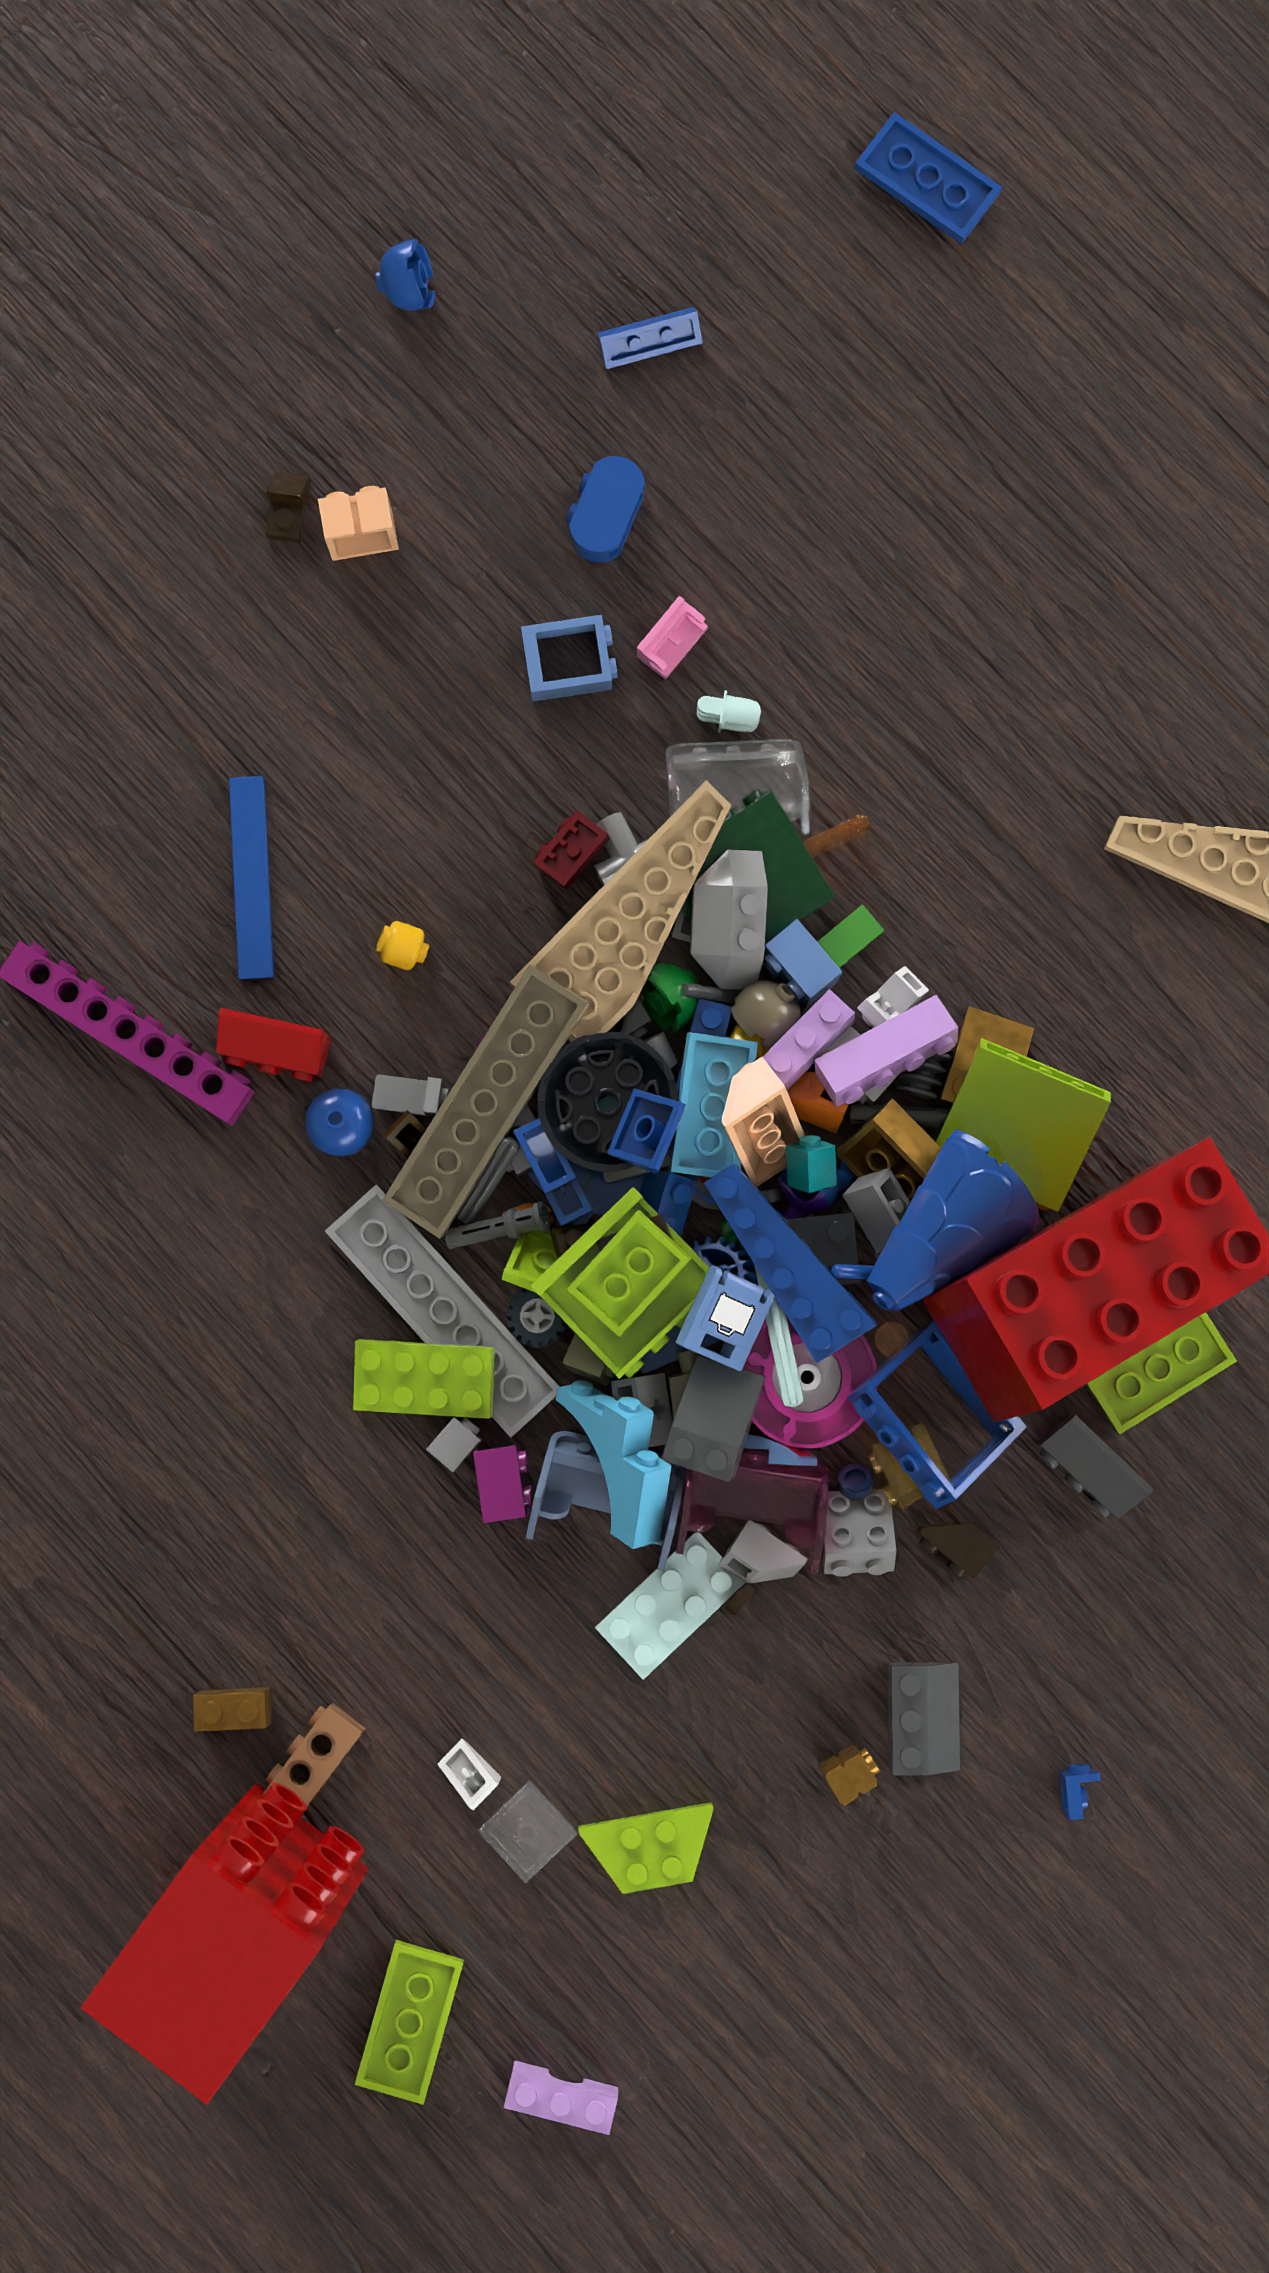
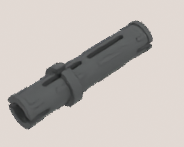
(924, 1116)

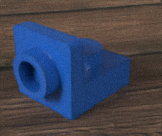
(1072, 1795)

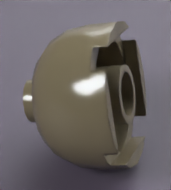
(766, 1010)

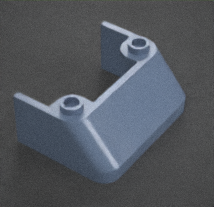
(576, 1477)

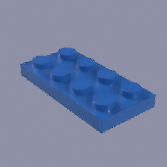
(927, 178)

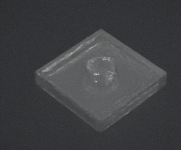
(527, 1831)

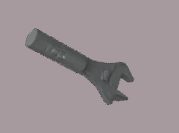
(710, 993)

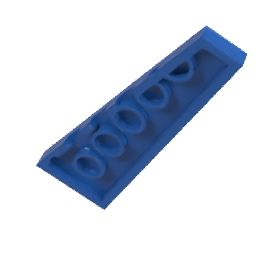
(809, 1294)

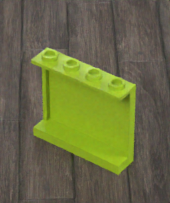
(1028, 1118)
(650, 1327)

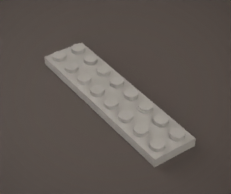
(439, 1303)

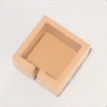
(358, 523)

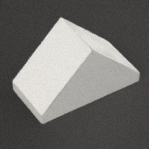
(469, 1773)

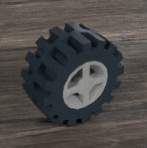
(526, 1313)

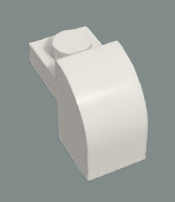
(893, 998)

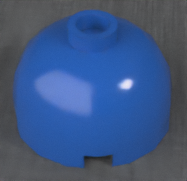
(405, 276)
(339, 1122)

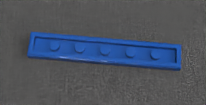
(251, 878)

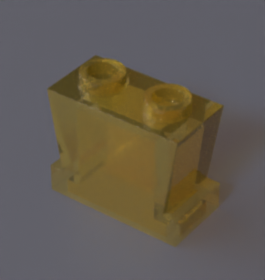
(900, 1487)

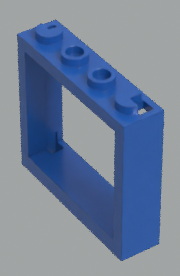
(903, 1445)

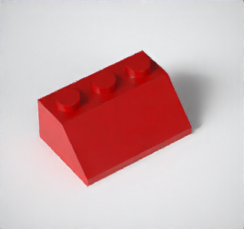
(272, 1045)

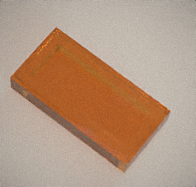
(837, 835)

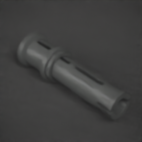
(512, 1224)

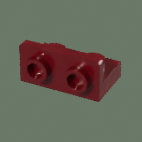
(570, 850)

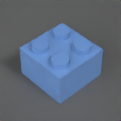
(800, 963)

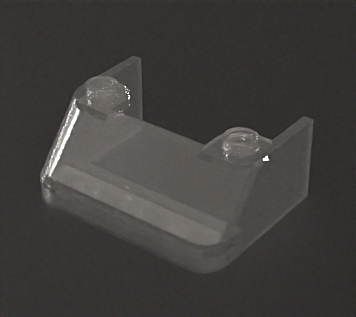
(739, 769)

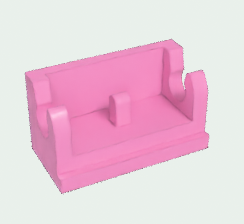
(671, 638)

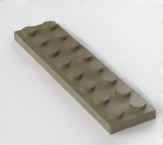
(485, 1101)

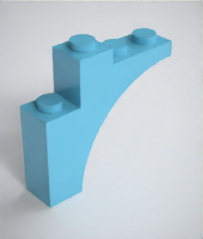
(633, 1474)

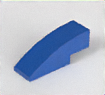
(553, 1174)

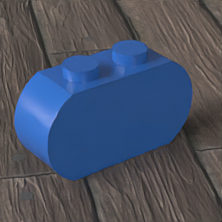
(605, 509)

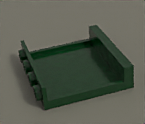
(791, 874)

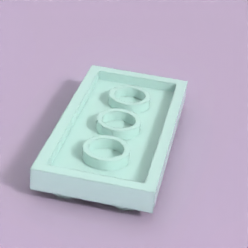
(669, 1605)

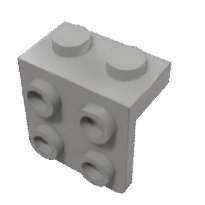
(859, 1535)

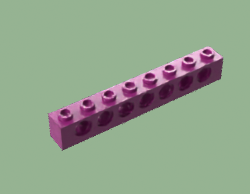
(21, 971)

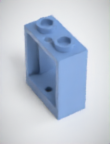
(571, 686)

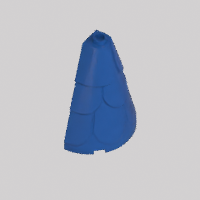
(953, 1223)

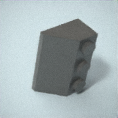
(1092, 1467)
(923, 1717)

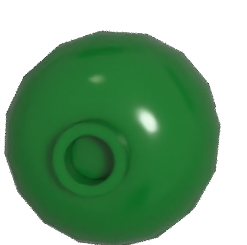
(665, 997)

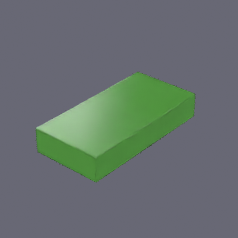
(851, 936)

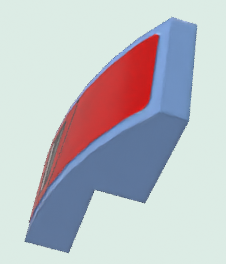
(779, 1452)

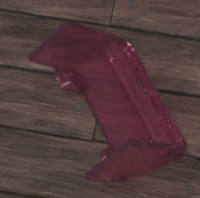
(764, 1494)

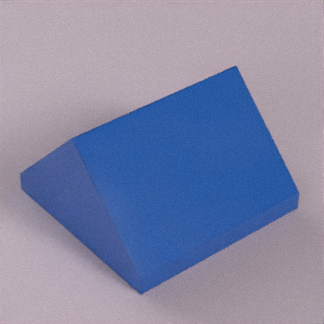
(646, 1130)

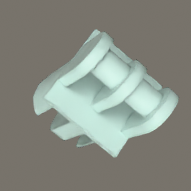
(730, 712)

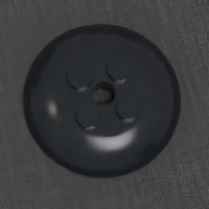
(583, 1074)

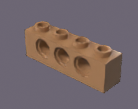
(342, 1732)

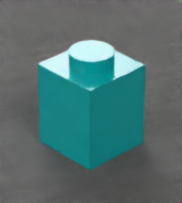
(811, 1164)

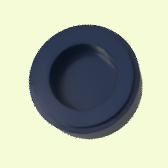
(855, 1481)

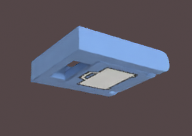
(729, 1311)

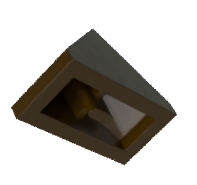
(405, 1133)

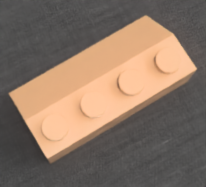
(760, 1121)

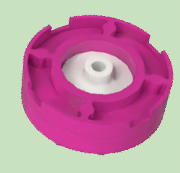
(826, 1411)

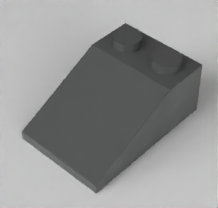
(713, 1419)

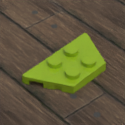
(650, 1847)

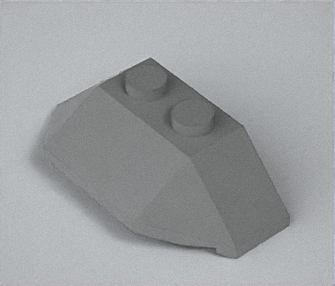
(730, 919)

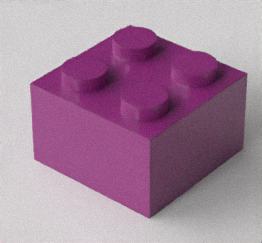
(502, 1483)

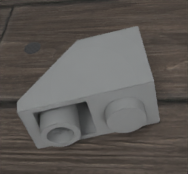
(760, 1556)

